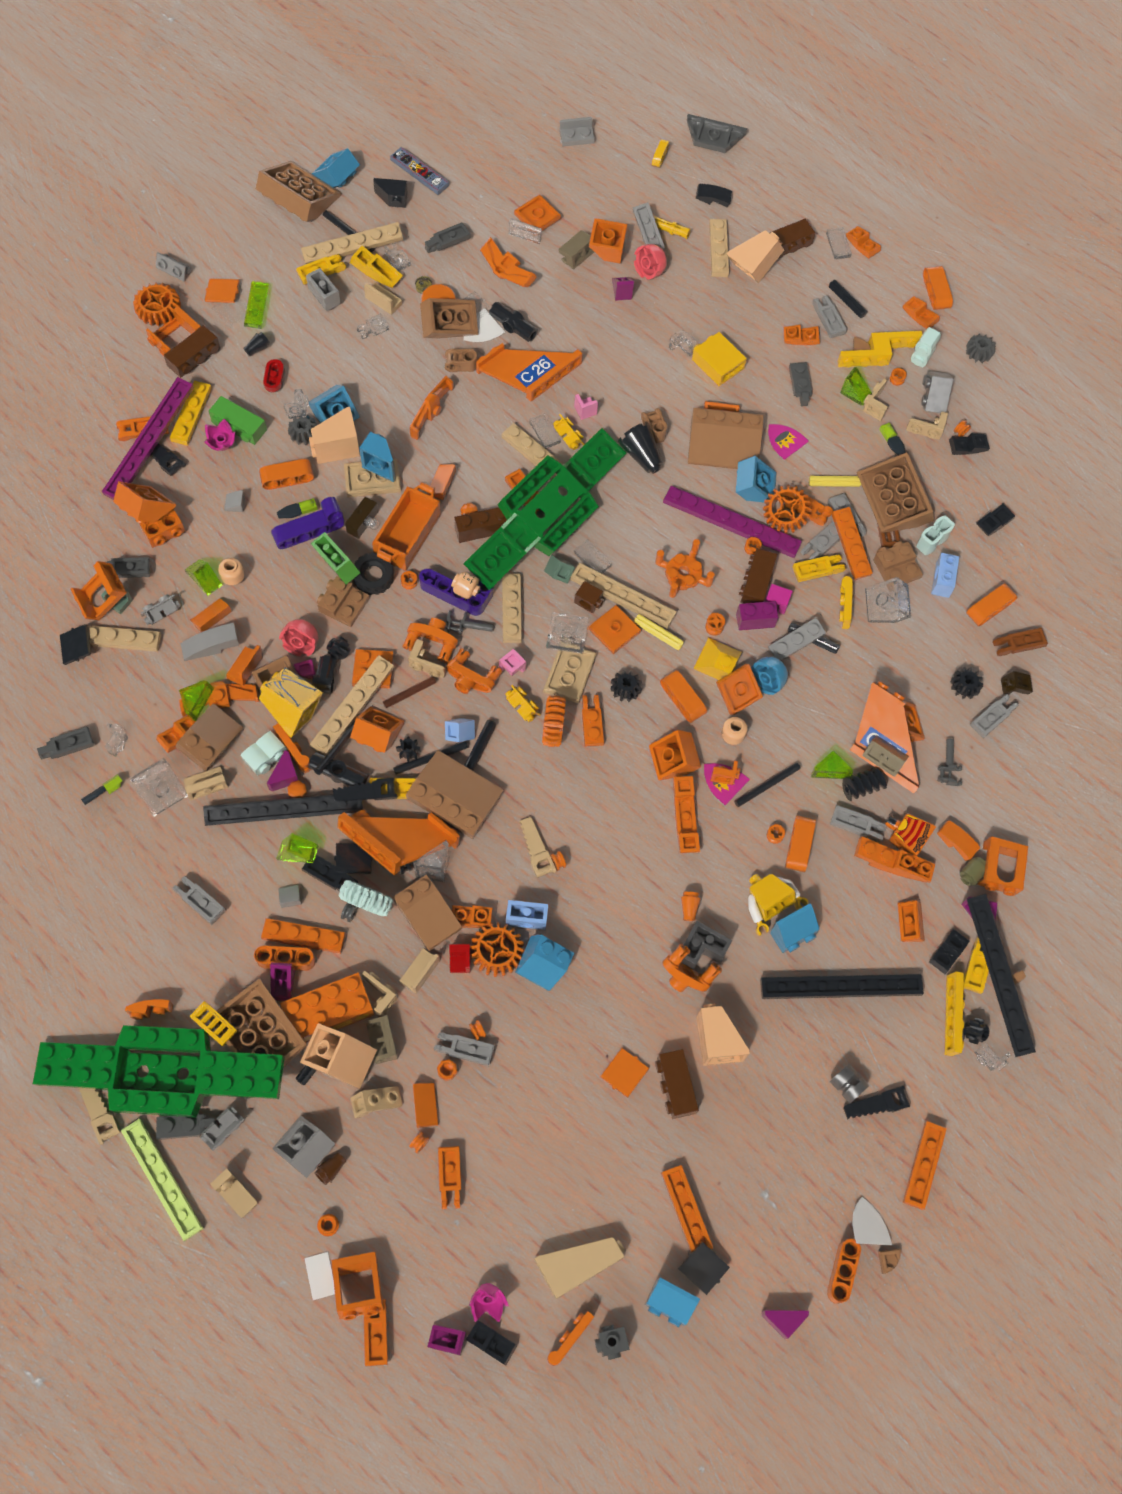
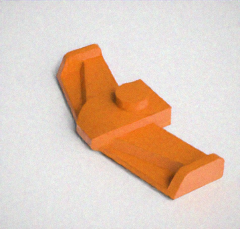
(506, 266)
(430, 406)
(224, 692)

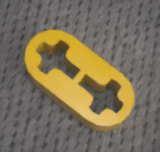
(660, 153)

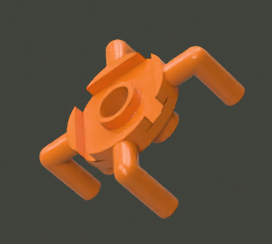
(687, 563)

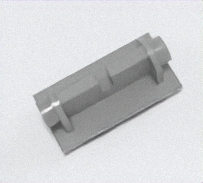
(171, 266)
(166, 605)
(214, 1135)

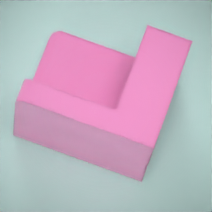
(585, 407)
(512, 663)

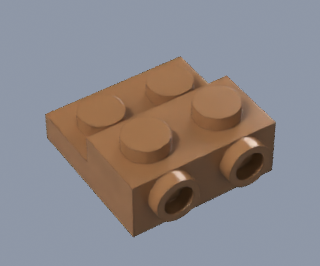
(898, 562)
(342, 601)

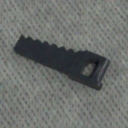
(165, 458)
(367, 791)
(878, 1103)

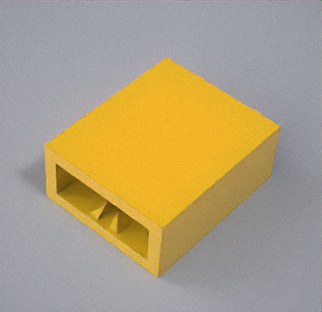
(719, 358)

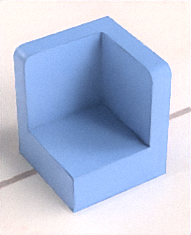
(459, 730)

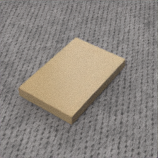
(364, 482)
(569, 674)

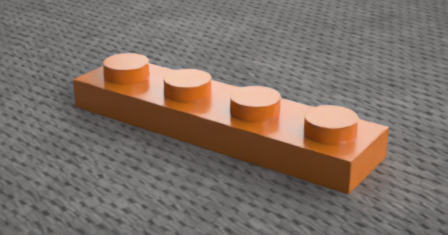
(851, 543)
(303, 935)
(924, 1165)
(686, 1207)

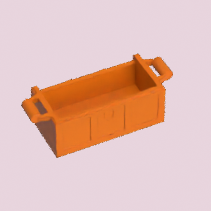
(407, 526)

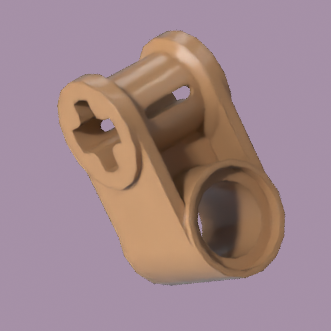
(462, 359)
(656, 423)

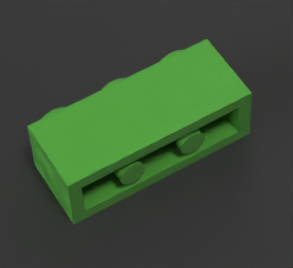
(243, 422)
(335, 558)

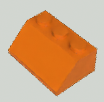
(142, 502)

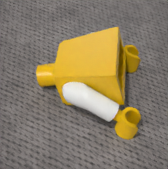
(770, 897)

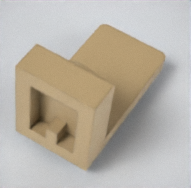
(874, 407)
(930, 430)
(417, 663)
(384, 1003)
(376, 1100)
(234, 1193)

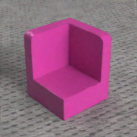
(780, 595)

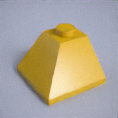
(717, 659)

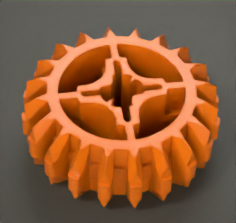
(156, 303)
(793, 505)
(553, 721)
(489, 946)

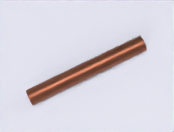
(409, 692)

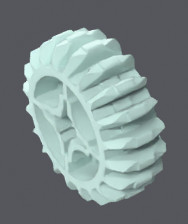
(365, 898)

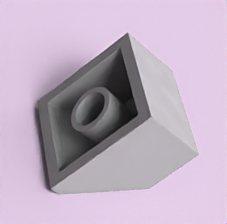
(304, 1146)

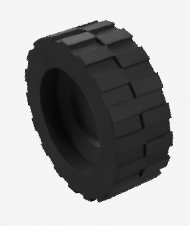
(378, 586)

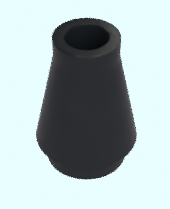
(256, 344)

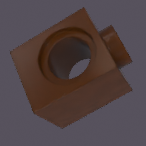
(589, 597)

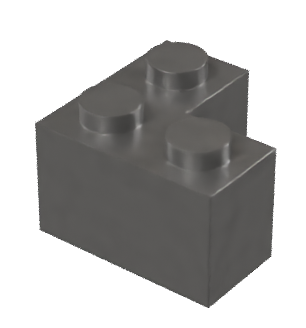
(938, 391)
(706, 942)

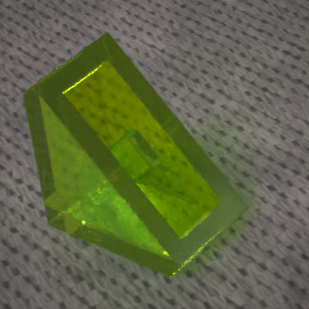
(855, 387)
(204, 576)
(195, 697)
(832, 768)
(297, 849)

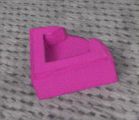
(305, 669)

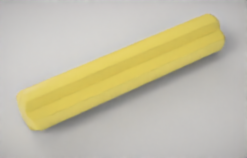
(834, 481)
(658, 631)

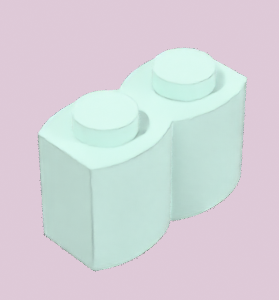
(925, 347)
(935, 535)
(263, 753)

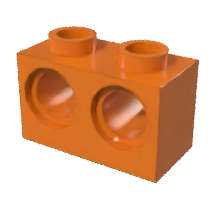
(164, 531)

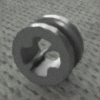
(349, 912)

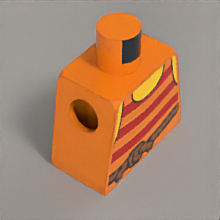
(910, 833)

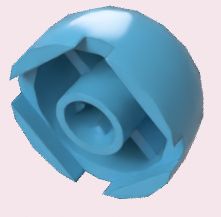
(770, 674)

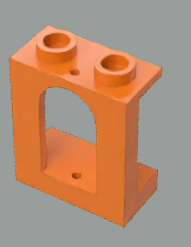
(180, 319)
(84, 597)
(991, 880)

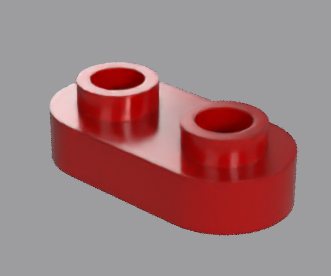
(273, 377)

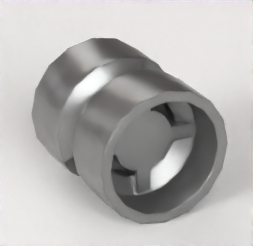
(849, 1083)

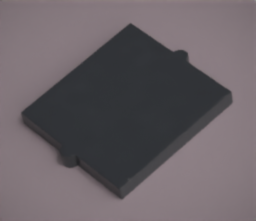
(75, 644)
(352, 859)
(704, 1268)

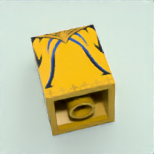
(290, 700)

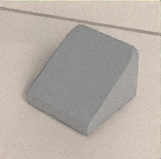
(235, 501)
(289, 896)

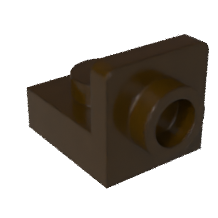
(1016, 682)

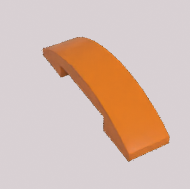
(685, 814)

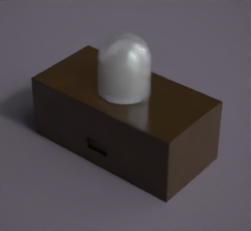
(362, 518)

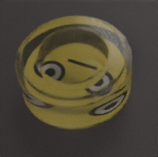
(422, 283)

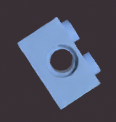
(945, 575)
(526, 915)

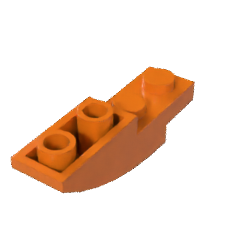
(893, 861)

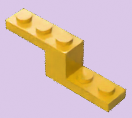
(880, 349)

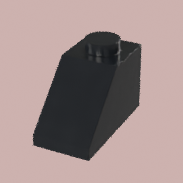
(391, 191)

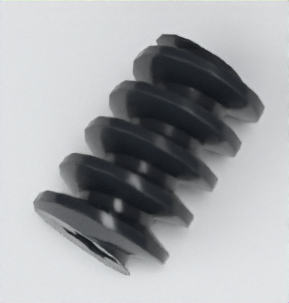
(863, 781)

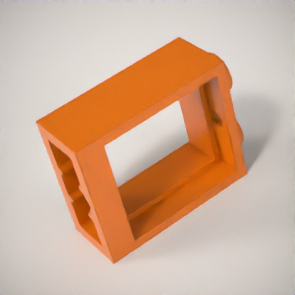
(353, 1265)

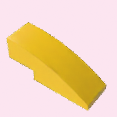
(375, 267)

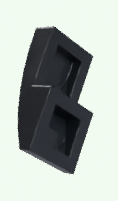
(709, 193)
(969, 445)
(996, 520)
(949, 951)
(491, 1342)

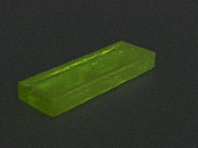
(256, 305)

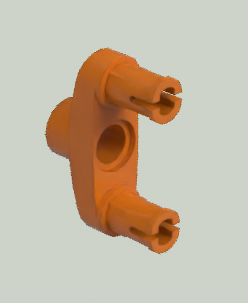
(435, 632)
(468, 679)
(685, 976)

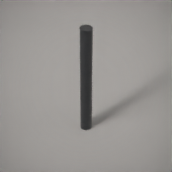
(340, 225)
(334, 750)
(425, 759)
(766, 785)

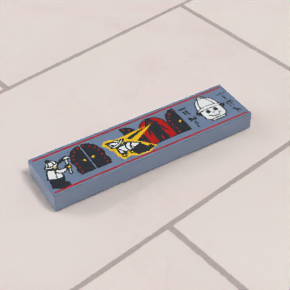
(419, 170)

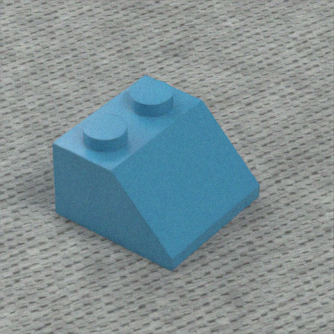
(337, 168)
(332, 402)
(377, 456)
(755, 480)
(795, 929)
(544, 961)
(671, 1302)

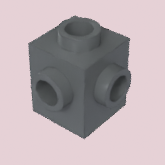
(620, 1342)

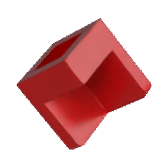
(459, 958)

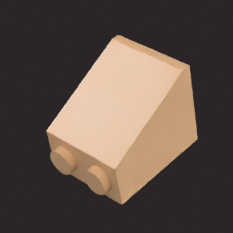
(757, 254)
(335, 438)
(719, 1038)
(338, 1055)

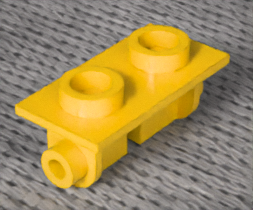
(565, 426)
(528, 708)

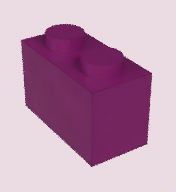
(757, 615)

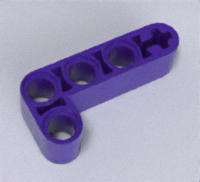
(309, 526)
(432, 582)

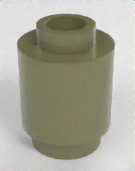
(973, 871)

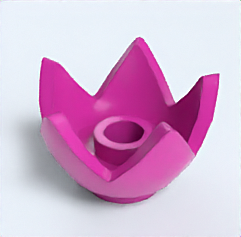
(215, 433)
(488, 1299)

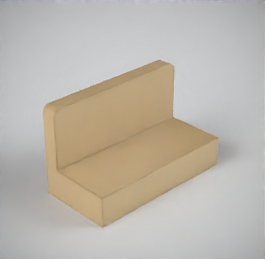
(382, 298)
(205, 783)
(420, 970)

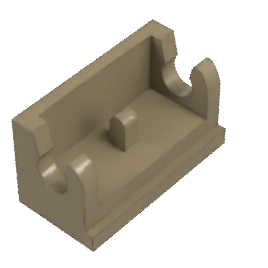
(576, 249)
(885, 756)
(381, 1039)

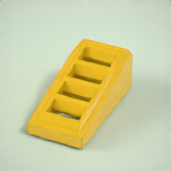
(201, 1010)

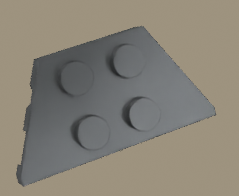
(714, 134)

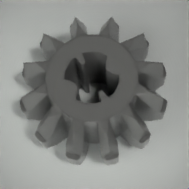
(980, 348)
(301, 429)

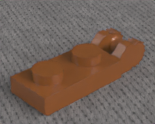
(1021, 641)

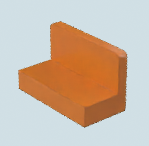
(244, 665)

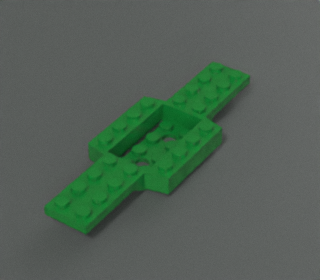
(524, 528)
(117, 1070)

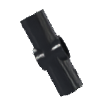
(513, 321)
(348, 776)

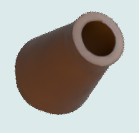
(329, 1169)

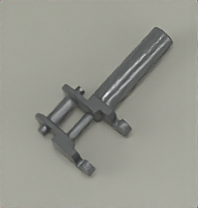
(466, 624)
(949, 765)

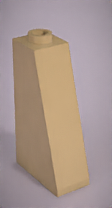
(575, 1265)

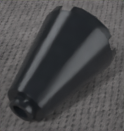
(642, 447)

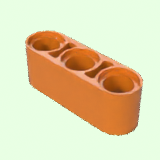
(937, 288)
(286, 474)
(991, 604)
(683, 696)
(800, 843)
(277, 952)
(836, 1278)

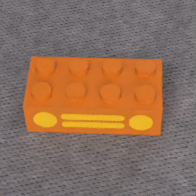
(330, 1005)

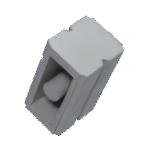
(323, 289)

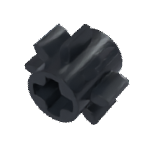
(338, 648)
(408, 754)
(976, 1030)

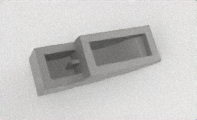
(210, 642)

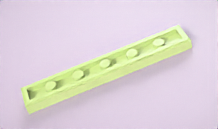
(162, 1180)

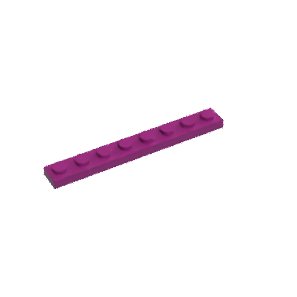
(150, 435)
(732, 521)

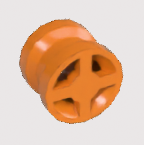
(715, 619)

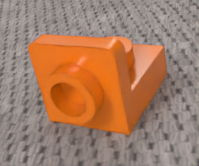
(724, 775)

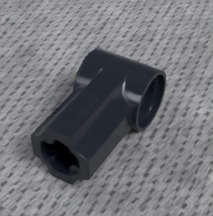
(324, 677)

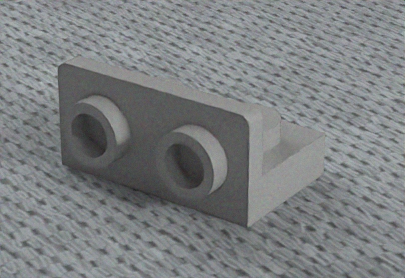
(576, 131)

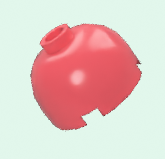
(650, 261)
(299, 637)

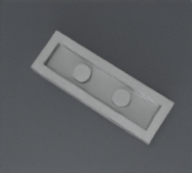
(647, 225)
(797, 640)

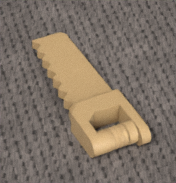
(536, 848)
(99, 1114)

